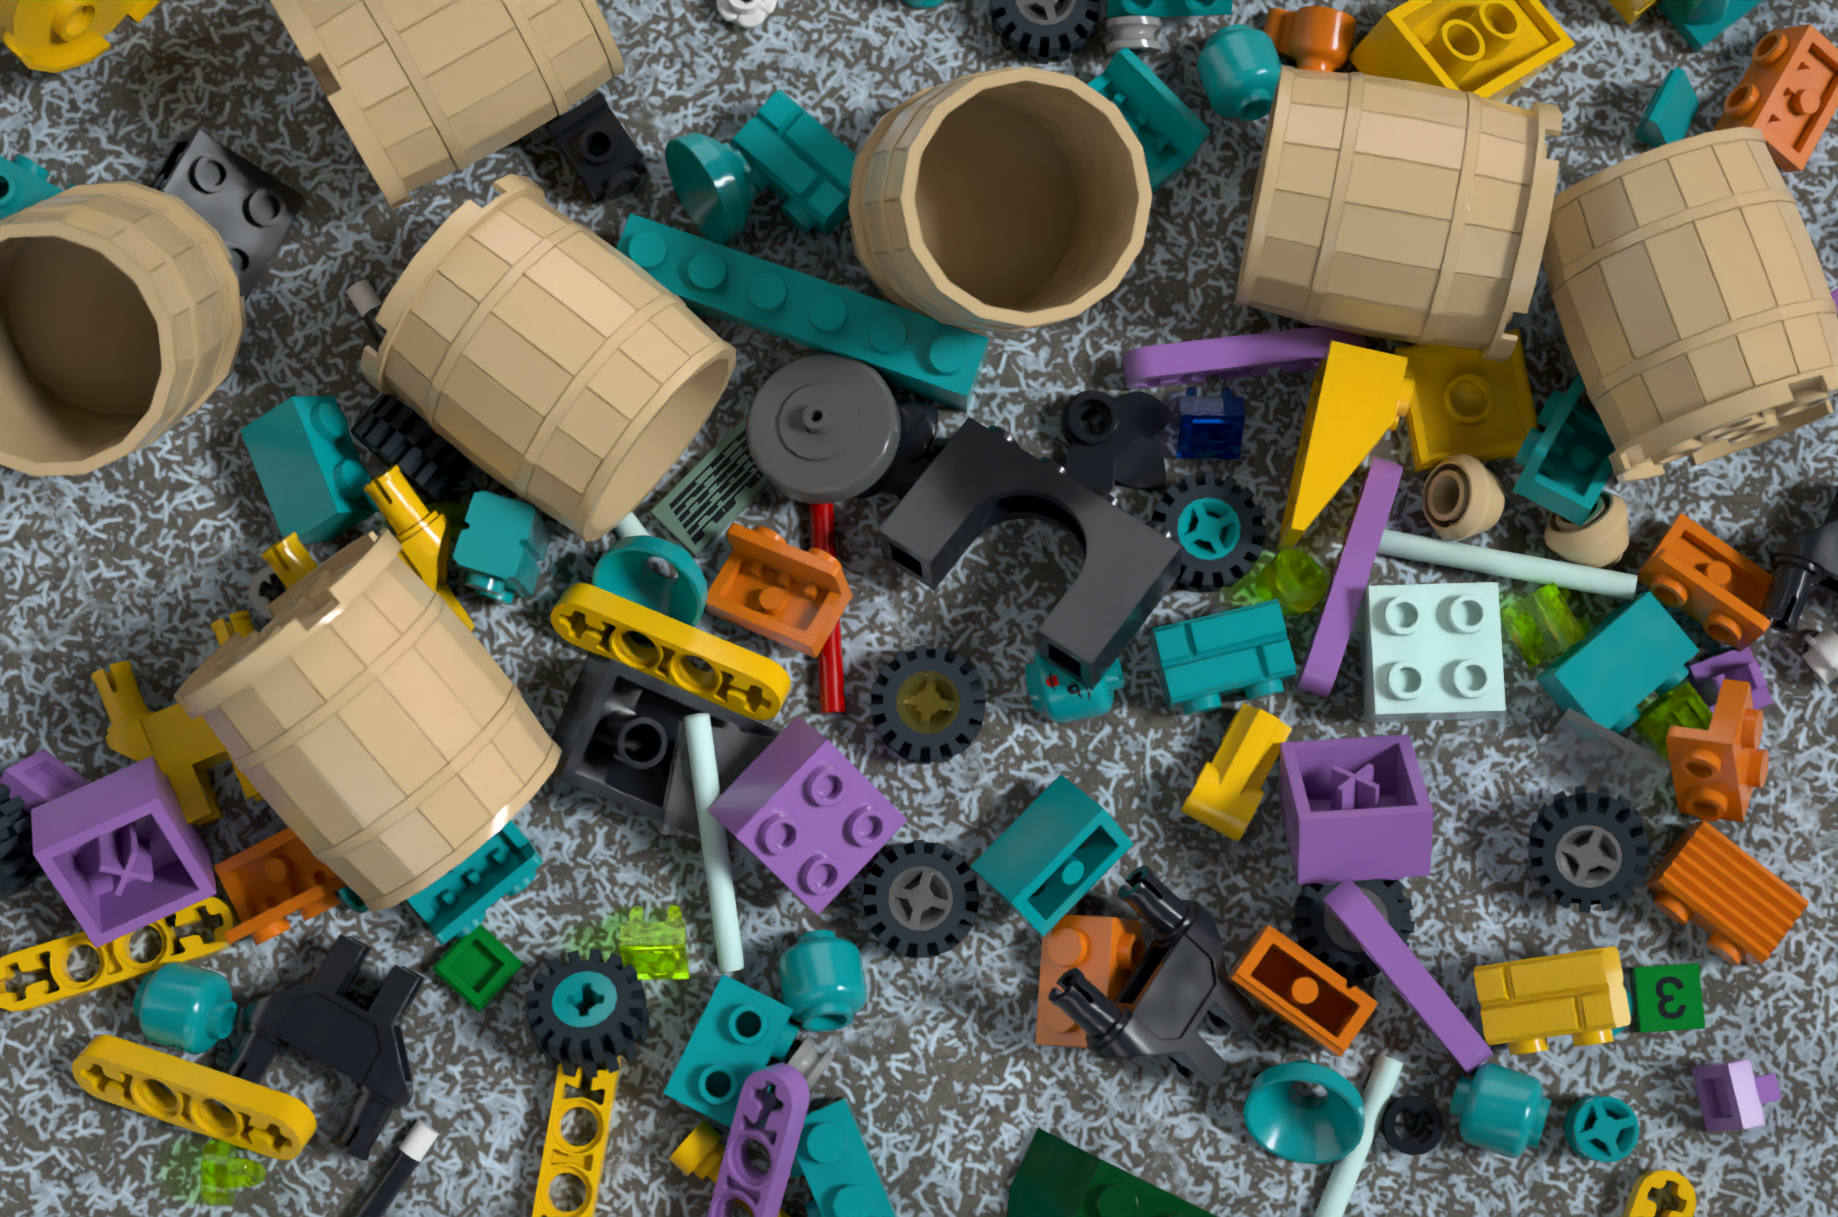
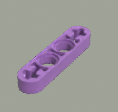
(1230, 356)
(1349, 577)
(1407, 975)
(779, 1135)

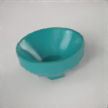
(711, 184)
(627, 574)
(1303, 1126)

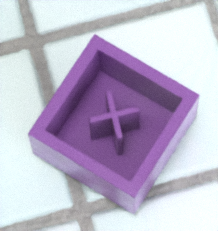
(1355, 809)
(807, 814)
(122, 852)

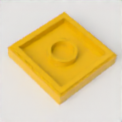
(1466, 403)

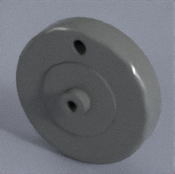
(823, 428)

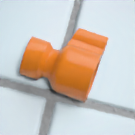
(1312, 36)

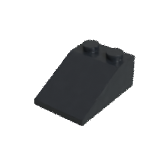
(624, 731)

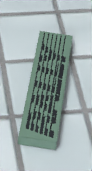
(713, 492)

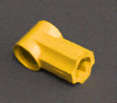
(1231, 784)

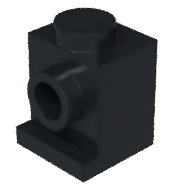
(584, 128)

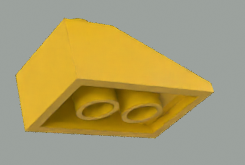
(1464, 44)
(1348, 411)

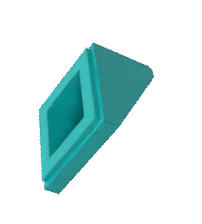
(1668, 111)

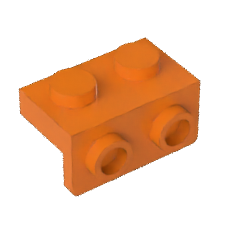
(1708, 583)
(779, 589)
(1720, 765)
(275, 882)
(1102, 949)

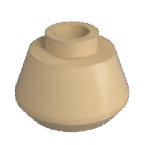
(1462, 498)
(1600, 538)

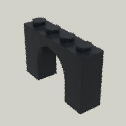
(991, 480)

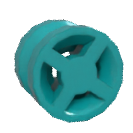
(1613, 1125)

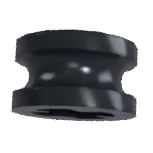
(1414, 1105)

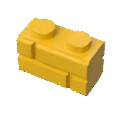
(1553, 997)

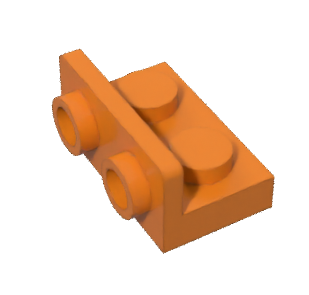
(1787, 94)

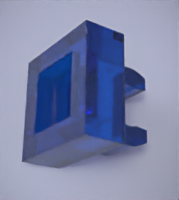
(1210, 425)

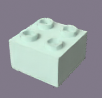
(1431, 652)

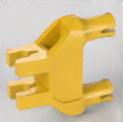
(421, 532)
(176, 741)

